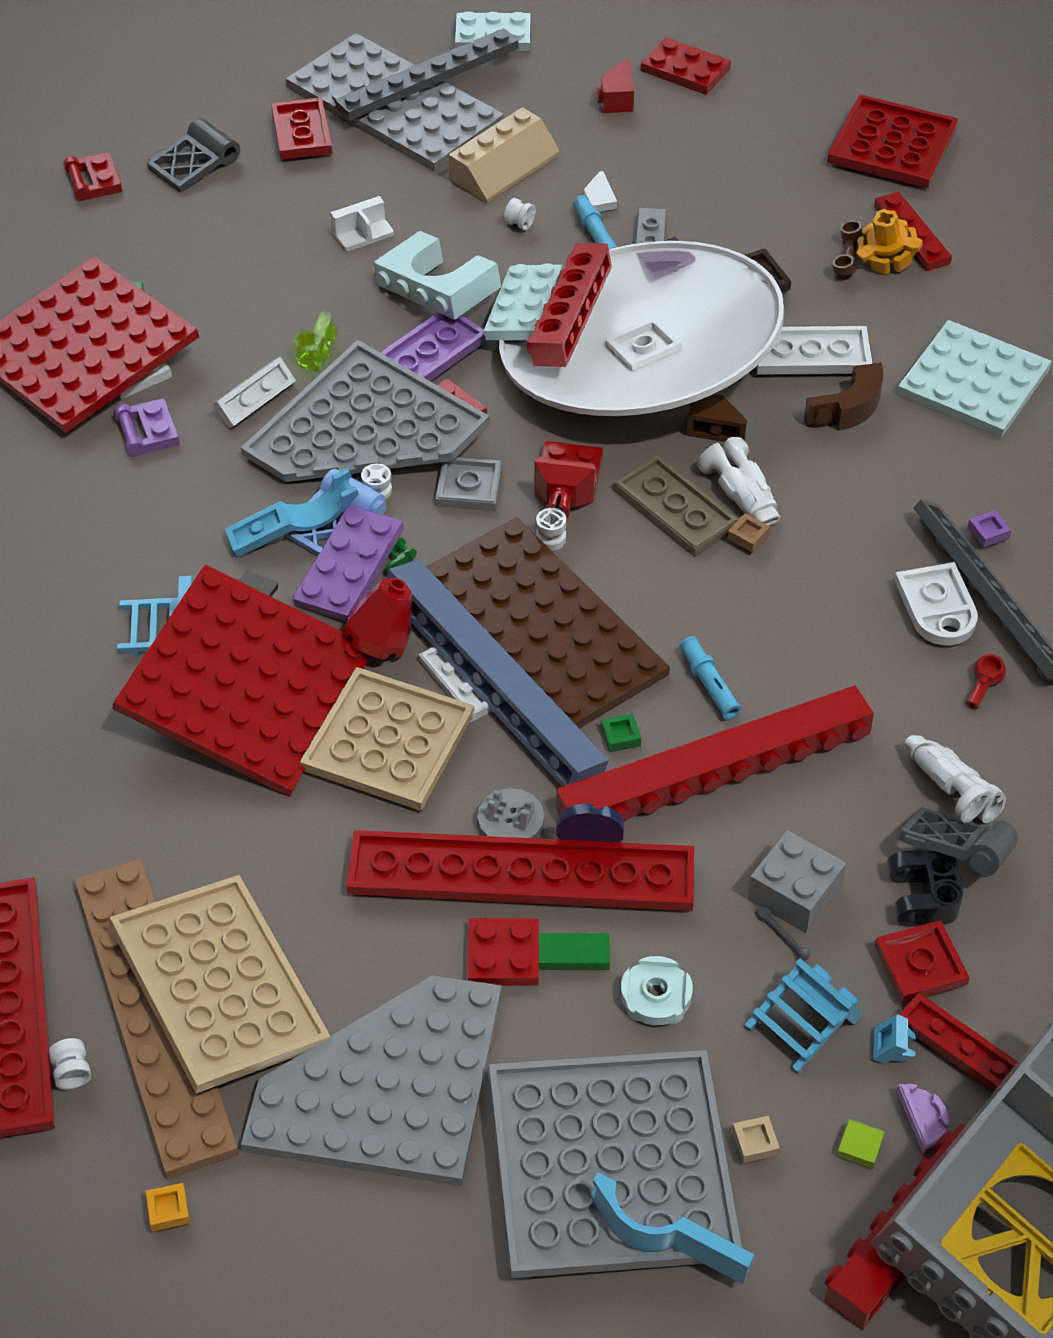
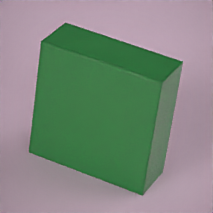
(621, 732)

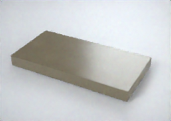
(675, 505)

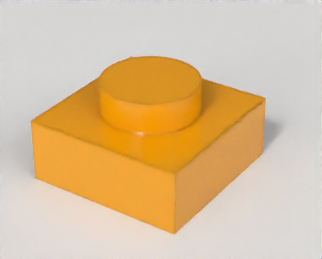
(167, 1207)

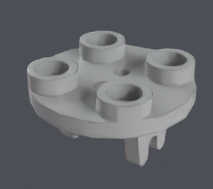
(498, 809)

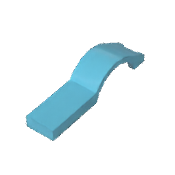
(284, 517)
(681, 1235)

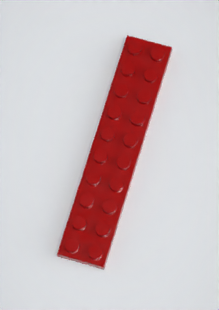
(522, 870)

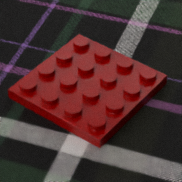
(893, 141)

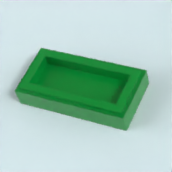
(574, 951)

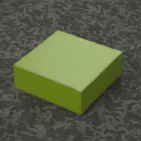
(860, 1144)

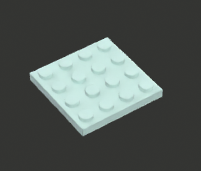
(974, 378)

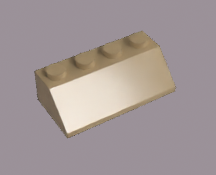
(502, 155)

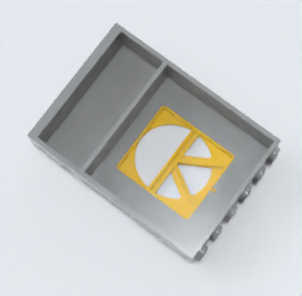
(933, 1227)

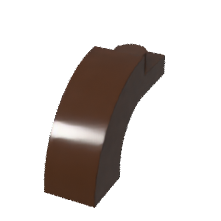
(850, 406)

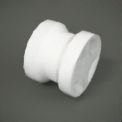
(519, 213)
(378, 478)

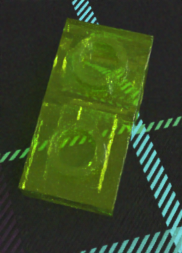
(313, 346)

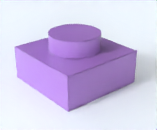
(989, 528)

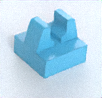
(892, 1040)

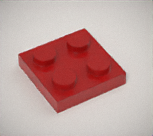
(504, 951)
(921, 961)

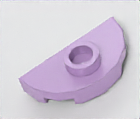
(926, 1115)

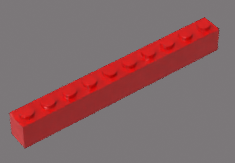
(724, 756)

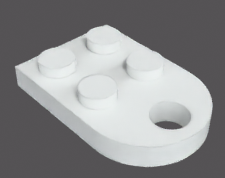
(938, 599)

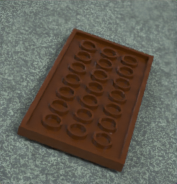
(550, 622)

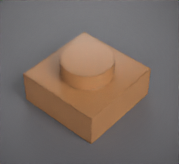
(748, 532)

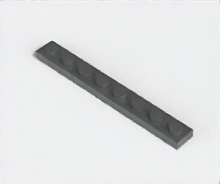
(426, 74)
(985, 582)

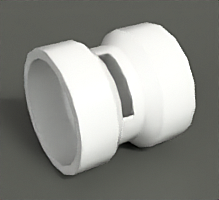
(551, 528)
(69, 1061)

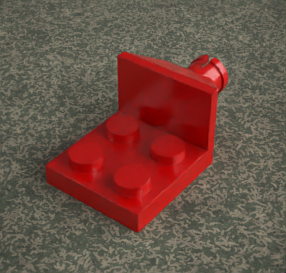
(567, 475)

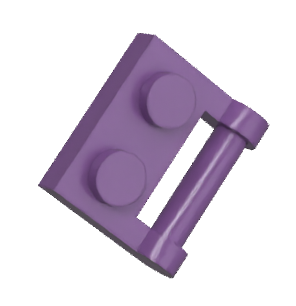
(155, 422)

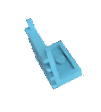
(134, 645)
(815, 989)

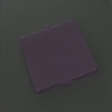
(664, 262)

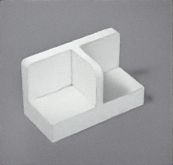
(360, 224)

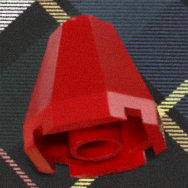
(382, 620)

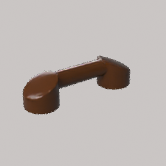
(850, 232)

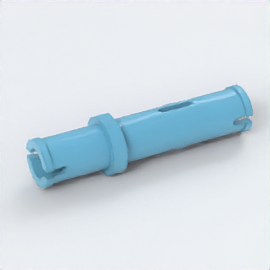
(592, 221)
(704, 668)

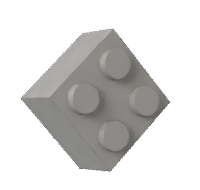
(796, 881)

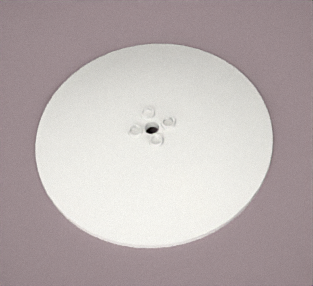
(695, 325)

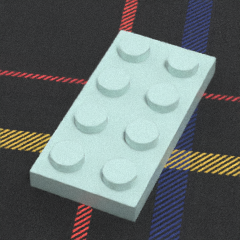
(521, 301)

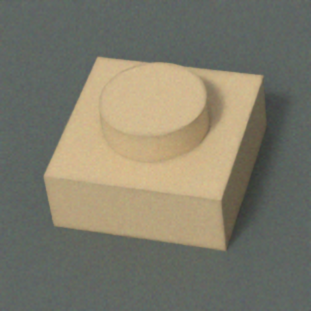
(755, 1139)

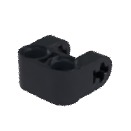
(937, 887)

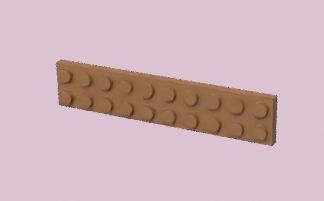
(186, 1125)

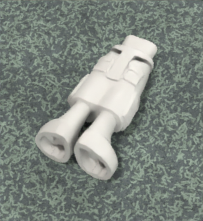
(742, 484)
(952, 775)

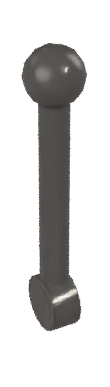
(764, 915)

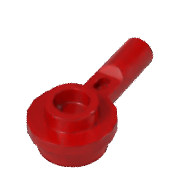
(989, 671)

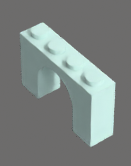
(449, 294)

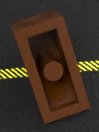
(715, 419)

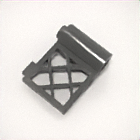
(206, 143)
(979, 846)

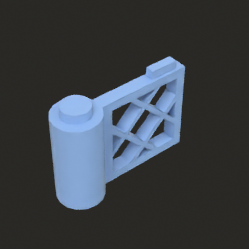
(367, 499)

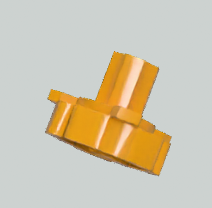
(884, 241)

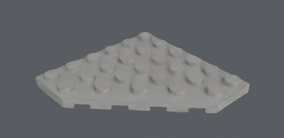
(362, 415)
(387, 1089)

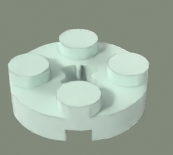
(656, 1009)

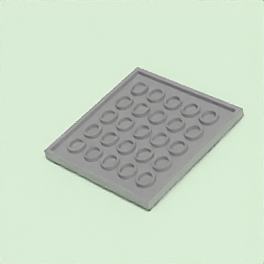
(627, 1116)

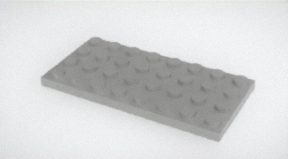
(420, 125)

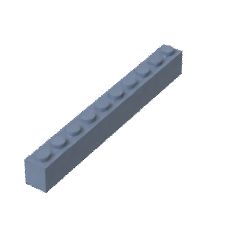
(499, 679)

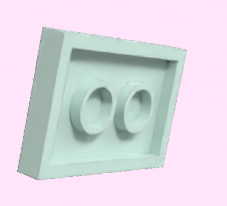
(477, 25)

